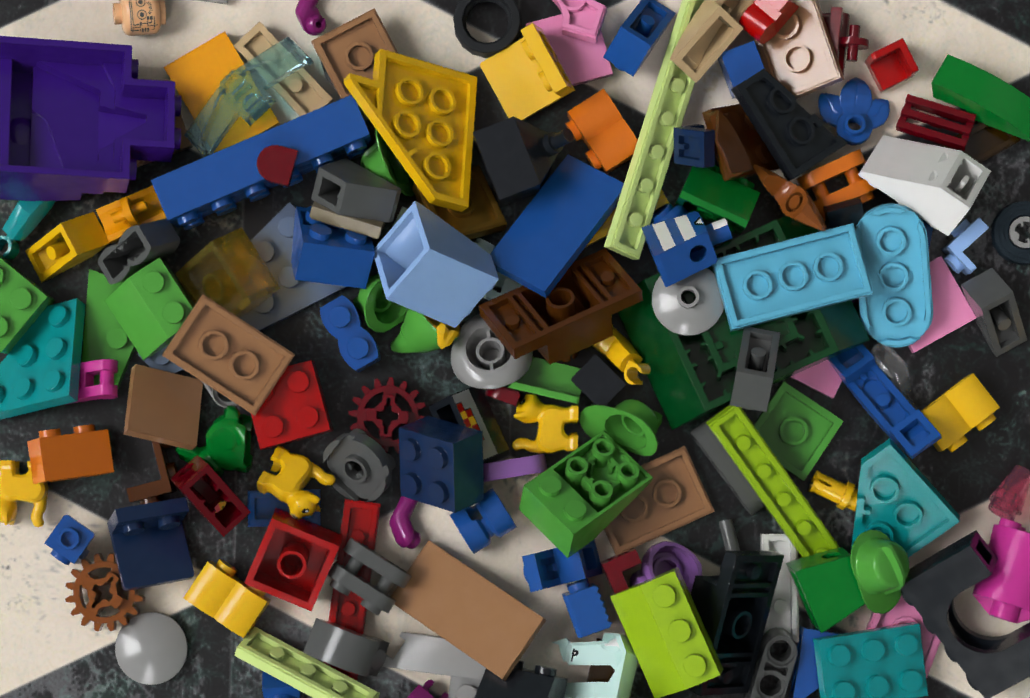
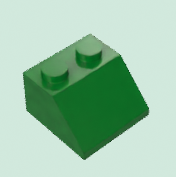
(716, 199)

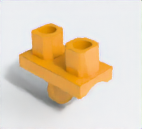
(130, 211)

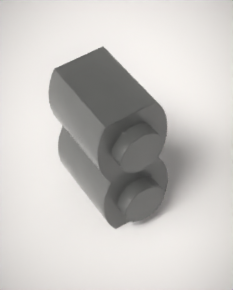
(137, 249)

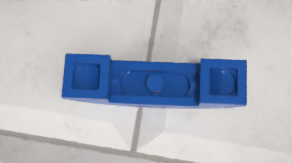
(884, 402)

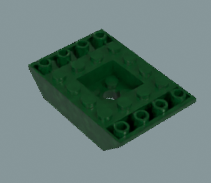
(699, 371)

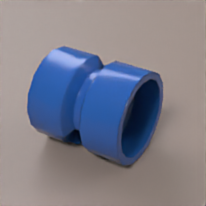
(483, 521)

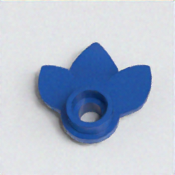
(853, 106)

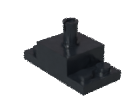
(735, 615)

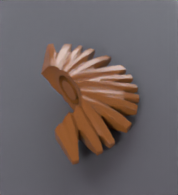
(792, 198)

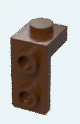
(153, 491)

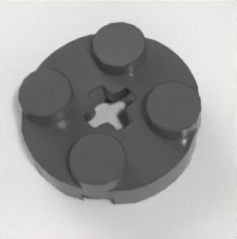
(375, 464)

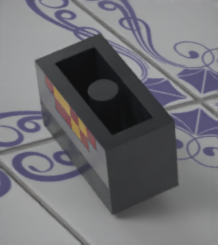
(473, 411)

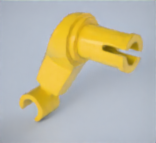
(623, 356)

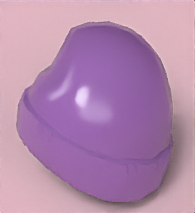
(665, 557)

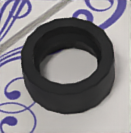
(480, 48)

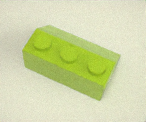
(667, 634)

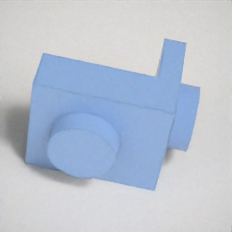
(963, 236)

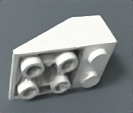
(926, 178)

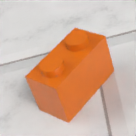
(70, 455)

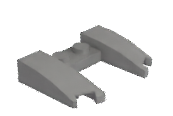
(440, 657)

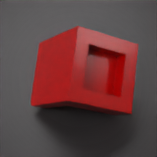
(891, 65)

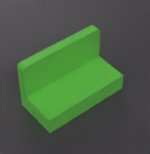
(549, 381)

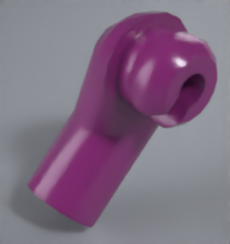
(310, 17)

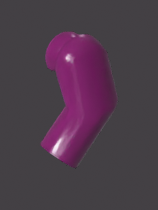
(401, 525)

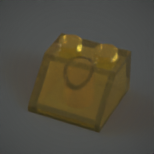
(229, 274)

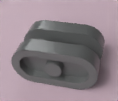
(374, 597)

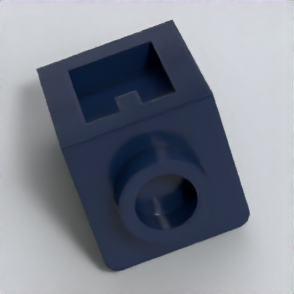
(694, 146)

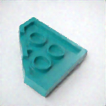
(45, 362)
(899, 500)

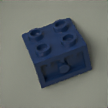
(151, 543)

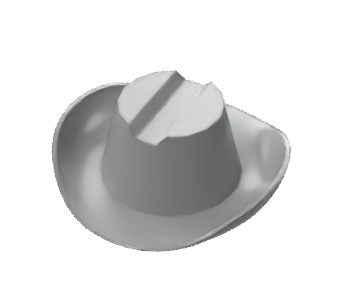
(483, 360)

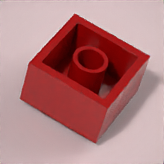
(293, 408)
(293, 559)

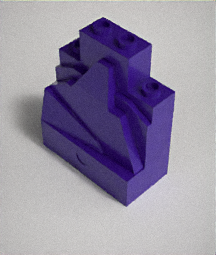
(78, 119)

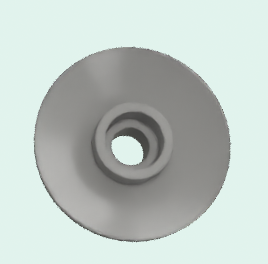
(693, 317)

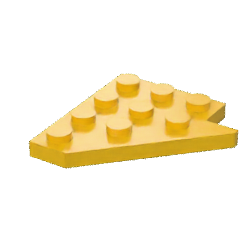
(424, 120)

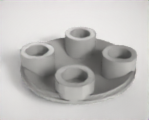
(151, 648)

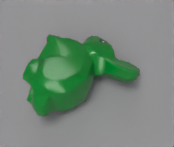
(226, 443)

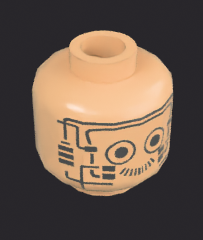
(140, 16)

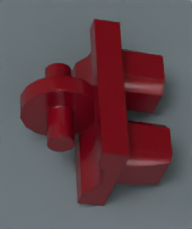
(837, 25)

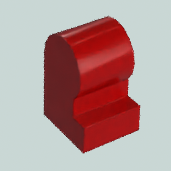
(766, 18)

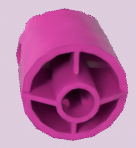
(1008, 588)

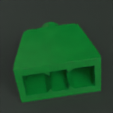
(826, 586)

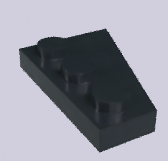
(785, 127)

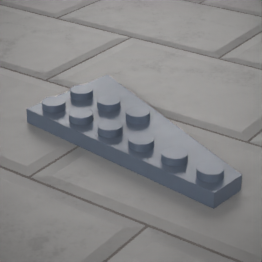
(275, 249)

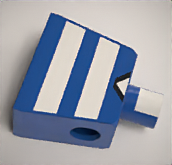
(684, 245)

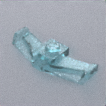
(245, 94)

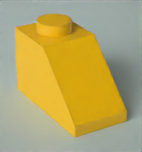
(67, 246)

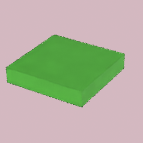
(796, 429)

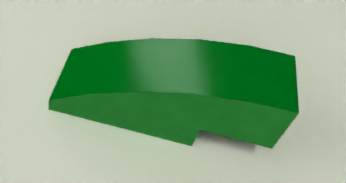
(984, 95)

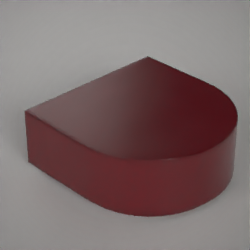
(277, 164)
(505, 395)

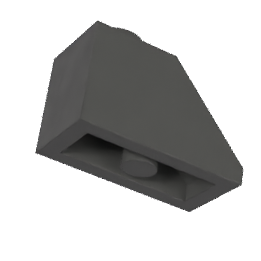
(995, 311)
(755, 369)

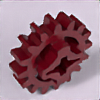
(371, 414)

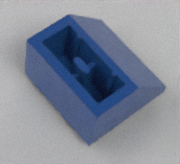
(329, 253)

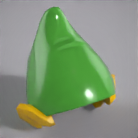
(423, 334)

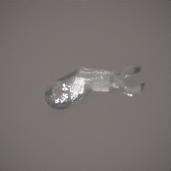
(894, 368)

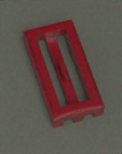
(940, 110)

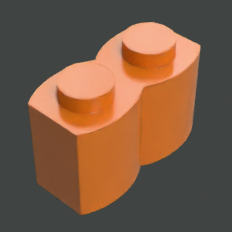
(603, 132)

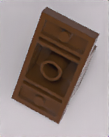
(571, 315)

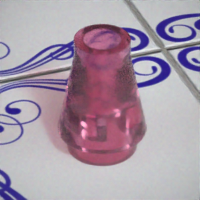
(1011, 494)

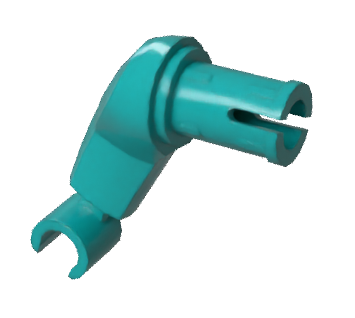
(21, 223)

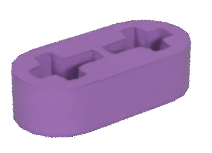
(514, 467)

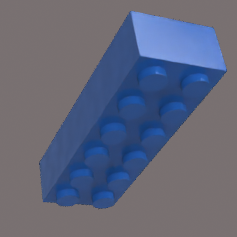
(232, 173)

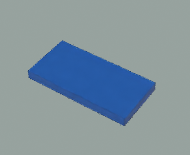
(556, 225)

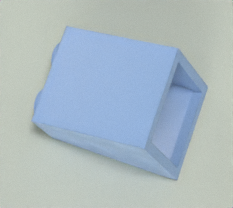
(433, 267)

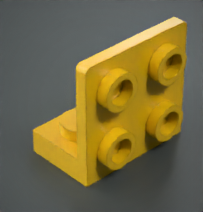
(527, 75)

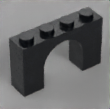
(932, 585)

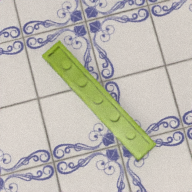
(771, 482)

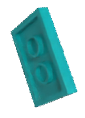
(872, 663)

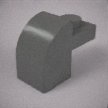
(346, 648)

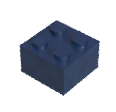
(441, 463)

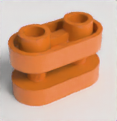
(844, 165)

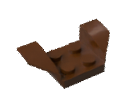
(737, 143)

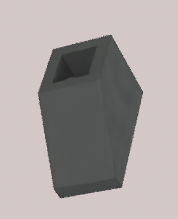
(355, 192)

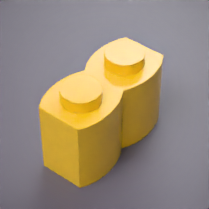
(959, 411)
(227, 597)

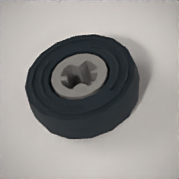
(1004, 236)

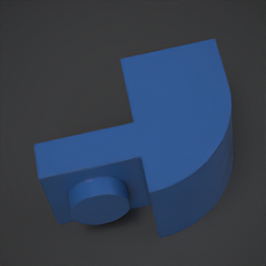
(554, 568)

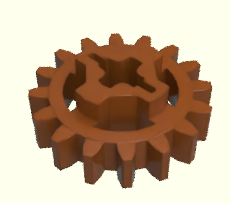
(91, 584)

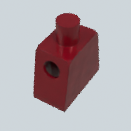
(205, 490)

